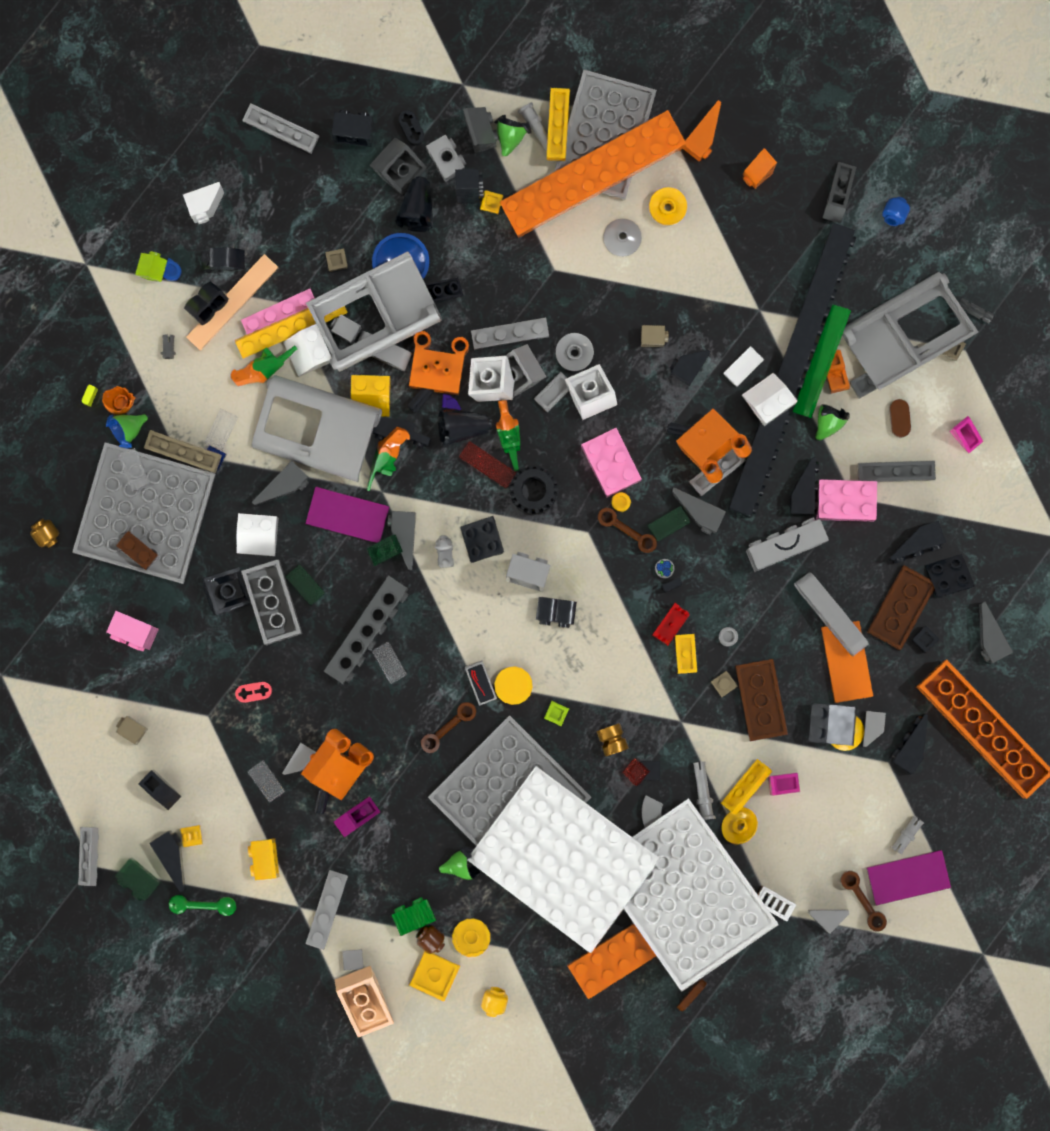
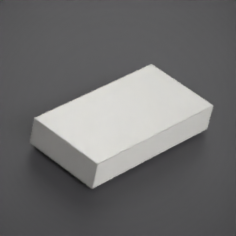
(743, 366)

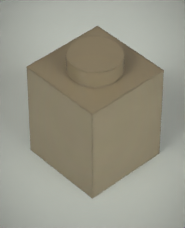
(653, 336)
(131, 729)

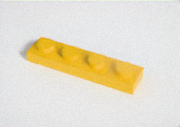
(558, 124)

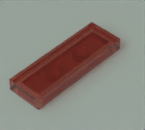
(487, 465)

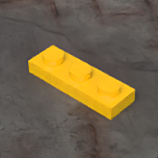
(746, 787)

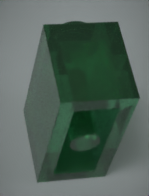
(137, 879)

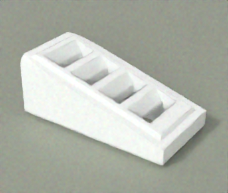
(761, 894)

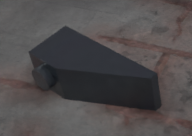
(170, 854)

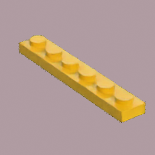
(280, 331)

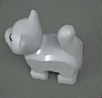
(444, 550)

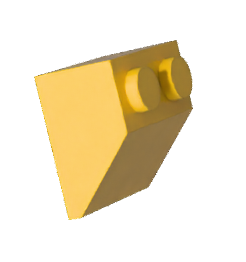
(372, 391)
(264, 859)

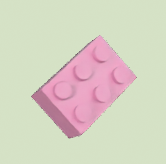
(611, 462)
(847, 500)
(137, 633)

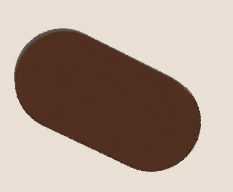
(900, 418)
(691, 995)

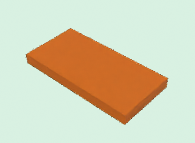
(847, 673)

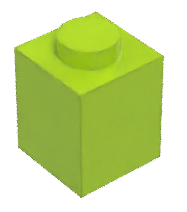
(151, 266)

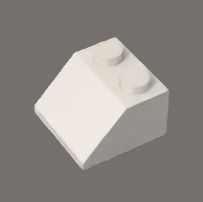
(204, 202)
(310, 351)
(491, 379)
(591, 392)
(769, 399)
(257, 534)

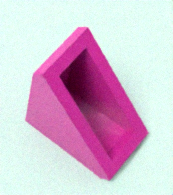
(967, 434)
(784, 784)

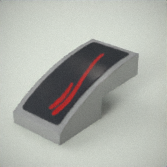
(480, 682)

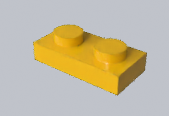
(686, 653)

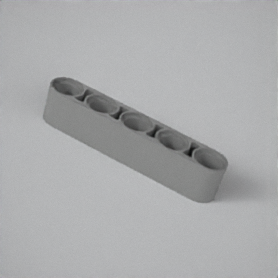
(831, 614)

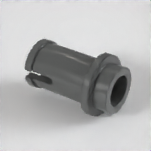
(168, 347)

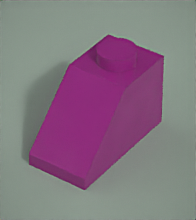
(356, 816)

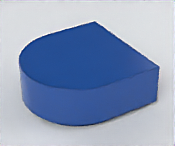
(172, 271)

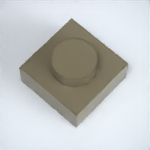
(336, 260)
(955, 352)
(724, 684)

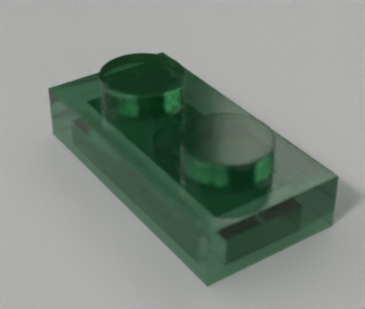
(669, 523)
(384, 550)
(305, 585)

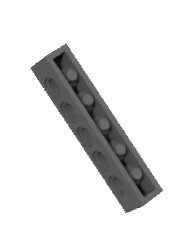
(400, 594)

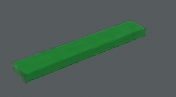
(821, 361)

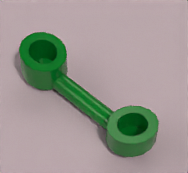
(226, 906)

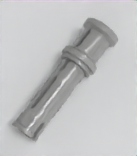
(535, 122)
(704, 801)

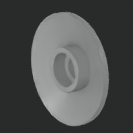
(625, 246)
(577, 342)

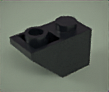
(159, 789)

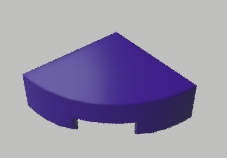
(450, 402)

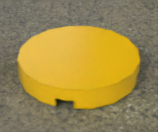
(513, 685)
(471, 937)

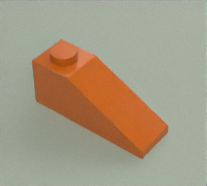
(701, 139)
(759, 169)

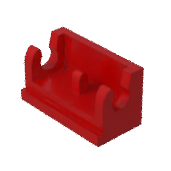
(671, 624)

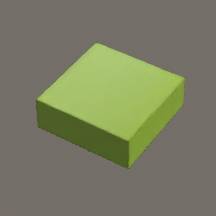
(556, 713)

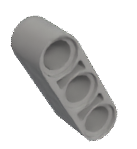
(393, 355)

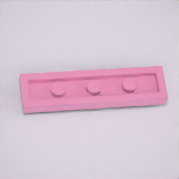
(277, 312)

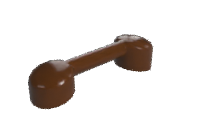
(646, 543)
(466, 711)
(850, 880)

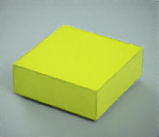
(89, 395)

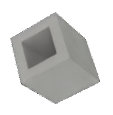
(345, 329)

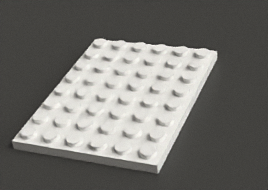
(563, 859)
(695, 900)

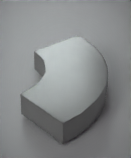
(650, 811)

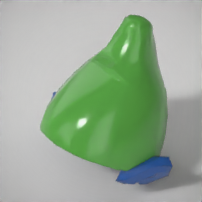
(125, 427)

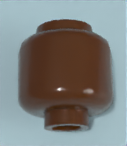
(430, 939)

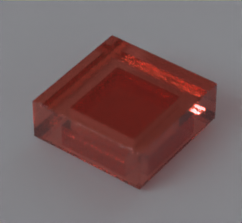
(636, 772)

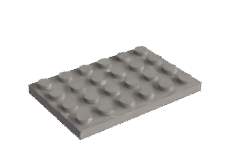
(602, 113)

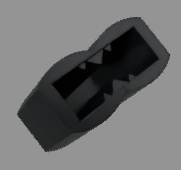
(206, 303)
(556, 611)

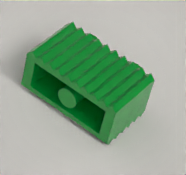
(414, 916)

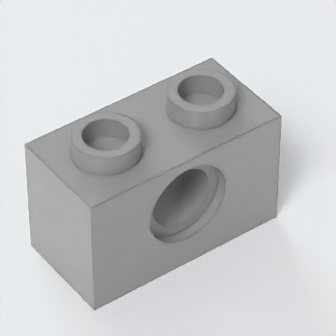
(438, 149)

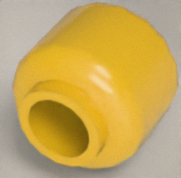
(494, 1001)

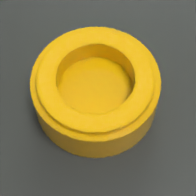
(621, 502)

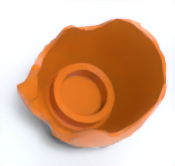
(118, 400)

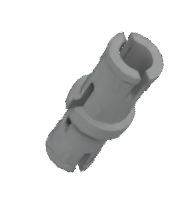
(907, 835)

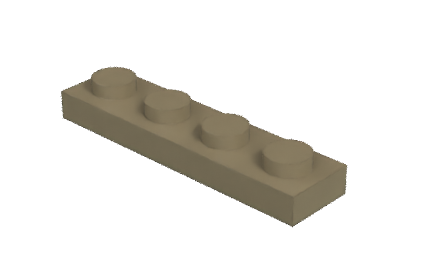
(182, 451)

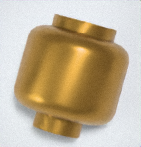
(44, 533)

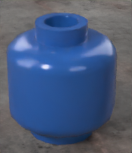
(896, 211)

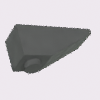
(839, 192)
(285, 483)
(703, 513)
(403, 525)
(991, 637)

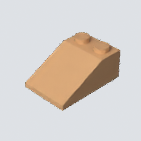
(363, 1001)

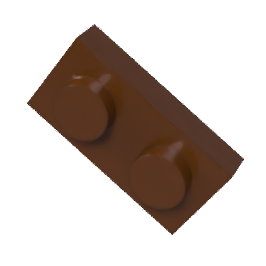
(137, 550)

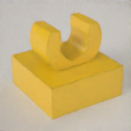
(191, 836)

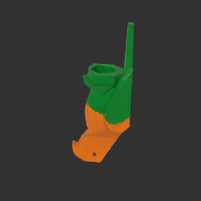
(261, 368)
(508, 433)
(387, 453)

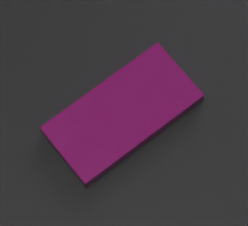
(347, 515)
(908, 877)

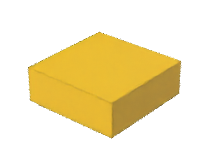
(491, 202)

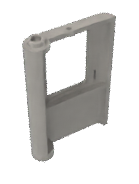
(400, 299)
(884, 346)
(340, 436)

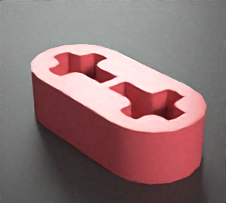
(252, 687)

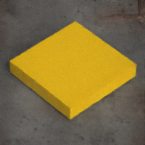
(434, 975)

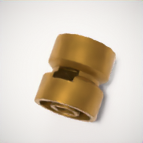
(612, 739)

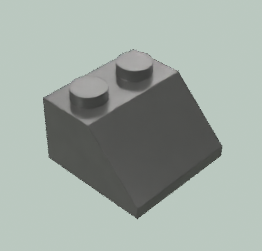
(480, 129)
(398, 165)

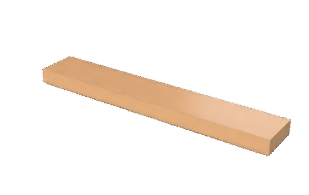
(238, 296)

